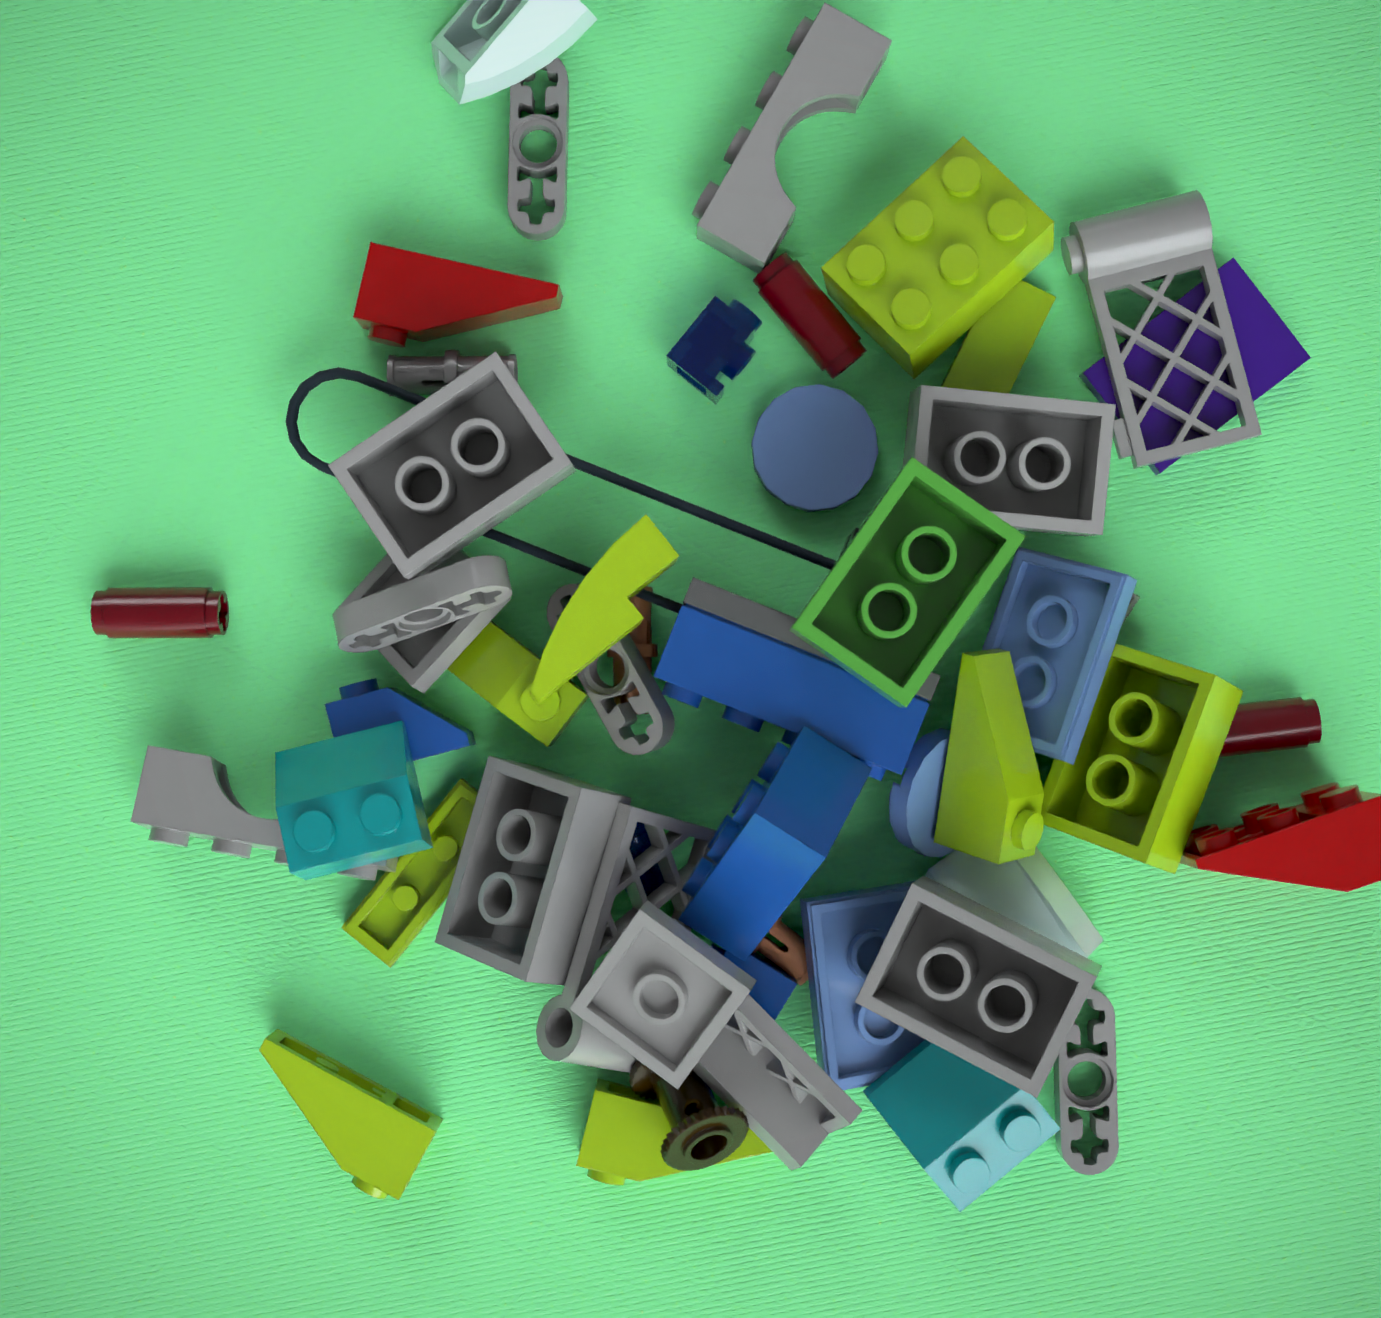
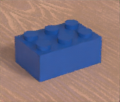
(772, 841)

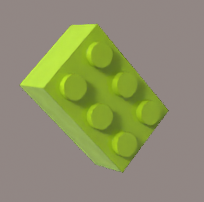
(939, 257)
(1143, 758)

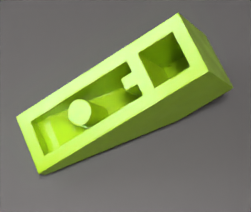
(503, 675)
(991, 771)
(358, 1120)
(627, 1136)

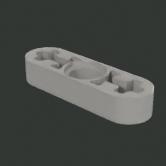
(554, 192)
(422, 604)
(637, 675)
(1105, 1125)

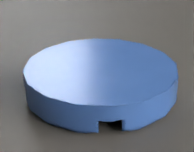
(814, 448)
(917, 799)

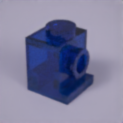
(715, 347)

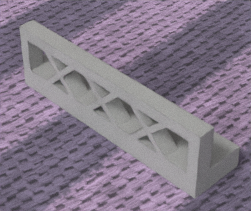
(774, 1084)

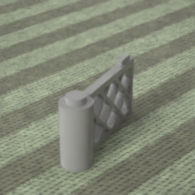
(1139, 248)
(560, 1031)

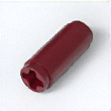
(809, 315)
(160, 612)
(1273, 726)

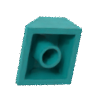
(349, 801)
(959, 1120)

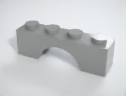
(829, 73)
(192, 797)

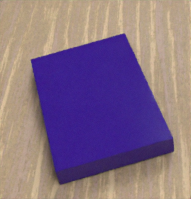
(1264, 343)

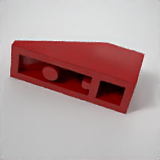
(436, 297)

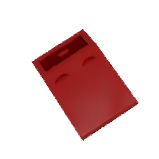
(1320, 843)

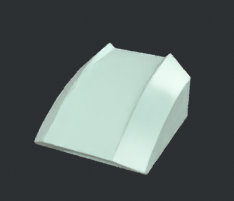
(504, 42)
(1023, 892)

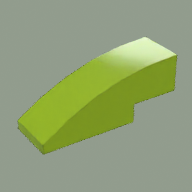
(601, 606)

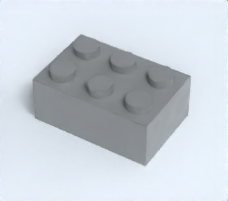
(1017, 455)
(452, 467)
(527, 870)
(978, 984)

